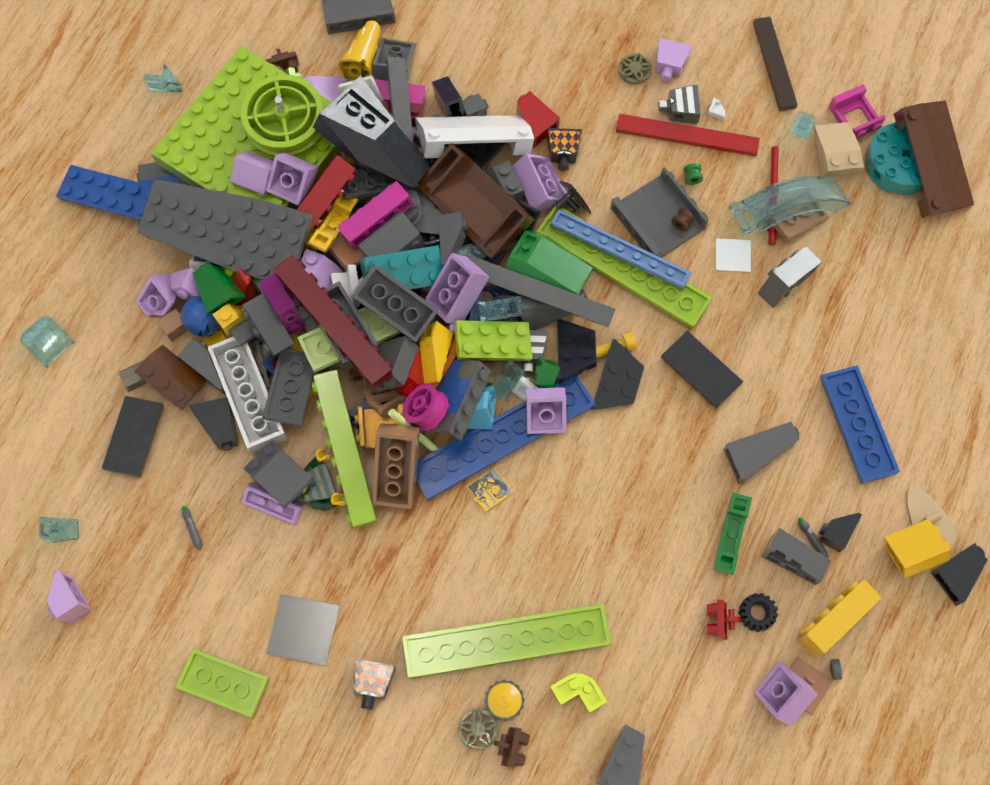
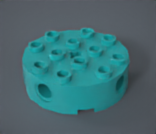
(892, 162)

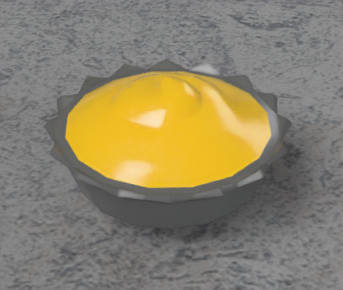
(504, 700)

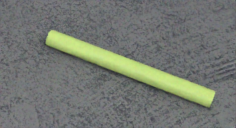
(422, 439)

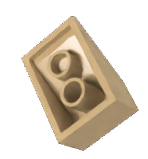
(838, 150)

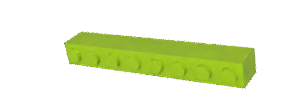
(345, 450)

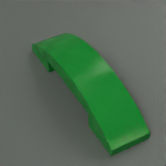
(732, 533)

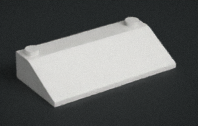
(438, 131)

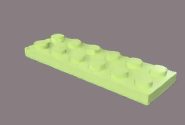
(320, 352)

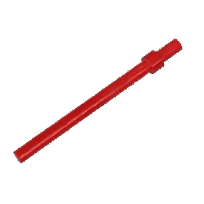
(774, 179)

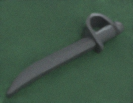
(256, 342)

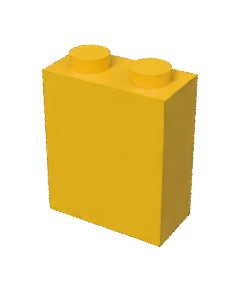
(917, 548)

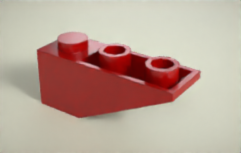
(246, 285)

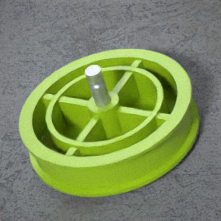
(281, 114)

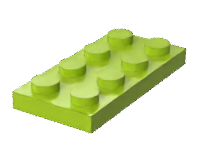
(493, 340)
(222, 683)

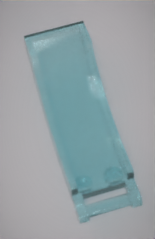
(788, 200)

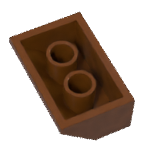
(171, 376)

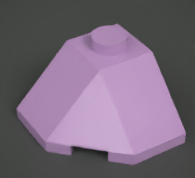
(184, 283)
(157, 295)

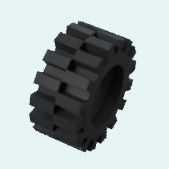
(766, 603)

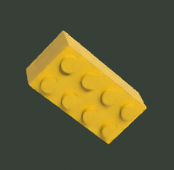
(839, 618)

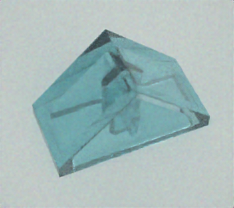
(58, 529)

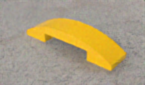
(328, 232)

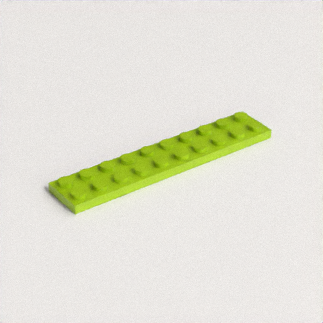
(683, 305)
(506, 641)

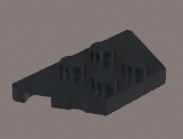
(482, 153)
(575, 349)
(618, 379)

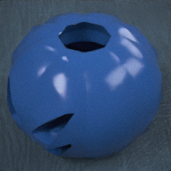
(196, 319)

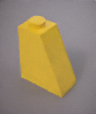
(228, 317)

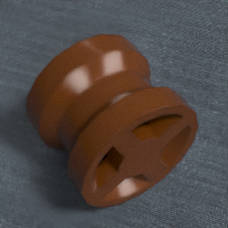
(682, 219)

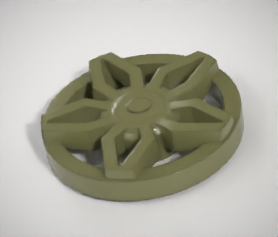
(635, 68)
(477, 729)

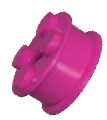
(425, 407)

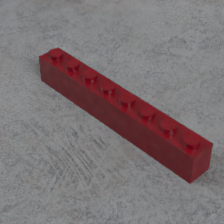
(333, 322)

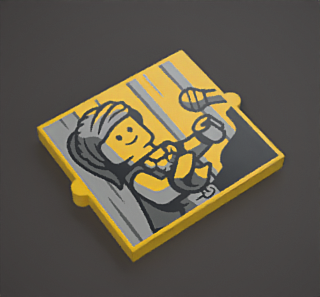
(489, 489)

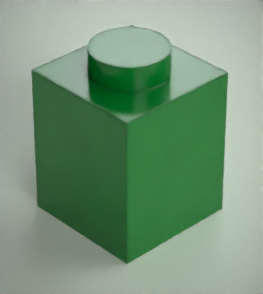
(545, 373)

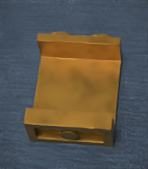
(368, 424)

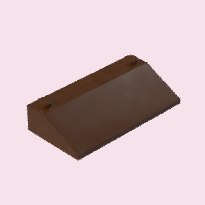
(935, 157)
(462, 186)

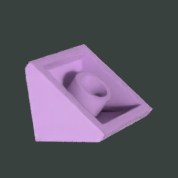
(251, 172)

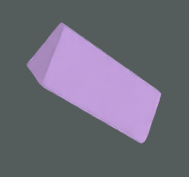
(259, 499)

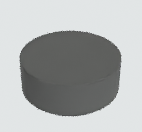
(835, 669)

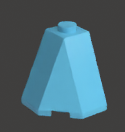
(484, 411)

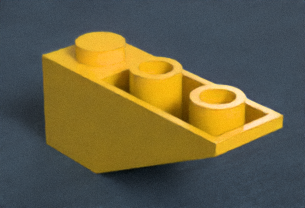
(434, 350)

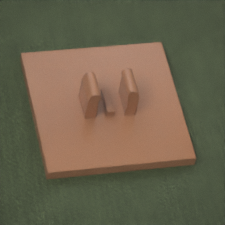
(815, 679)

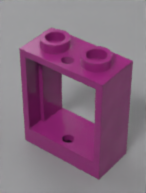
(282, 304)

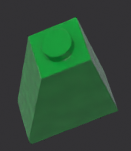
(216, 287)

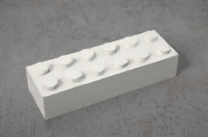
(246, 393)

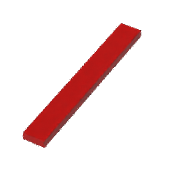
(688, 134)

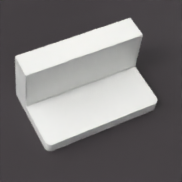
(348, 280)

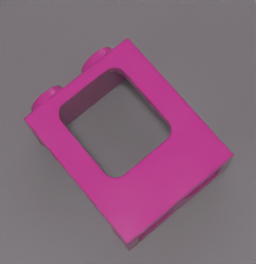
(853, 100)

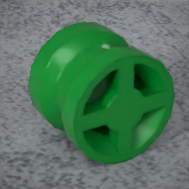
(693, 174)

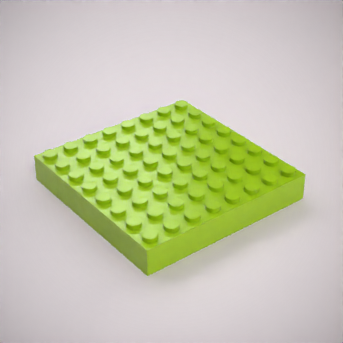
(211, 132)

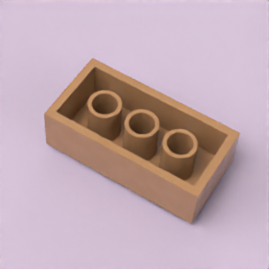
(395, 465)

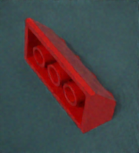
(326, 189)

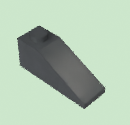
(452, 234)
(200, 360)

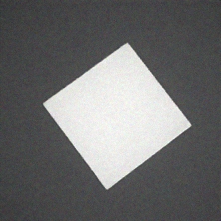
(733, 255)

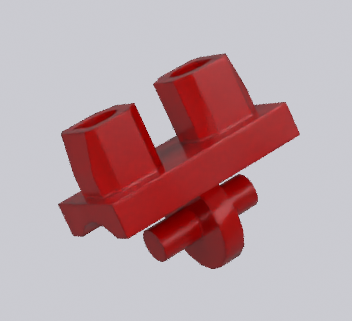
(720, 610)

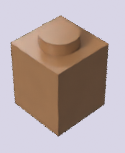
(172, 325)

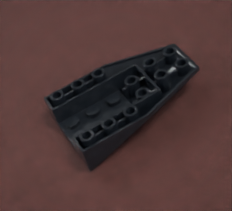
(371, 135)

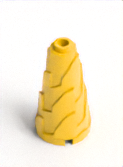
(361, 52)

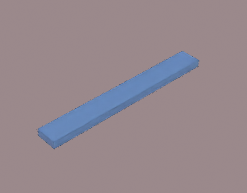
(620, 249)

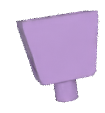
(671, 58)

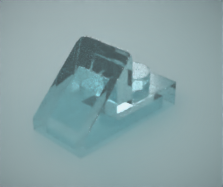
(164, 82)
(803, 124)
(507, 380)

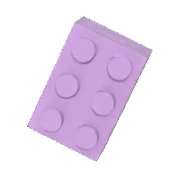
(456, 288)

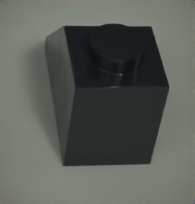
(839, 531)

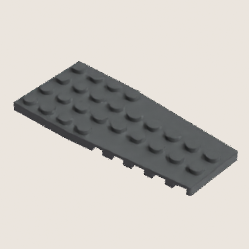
(224, 227)

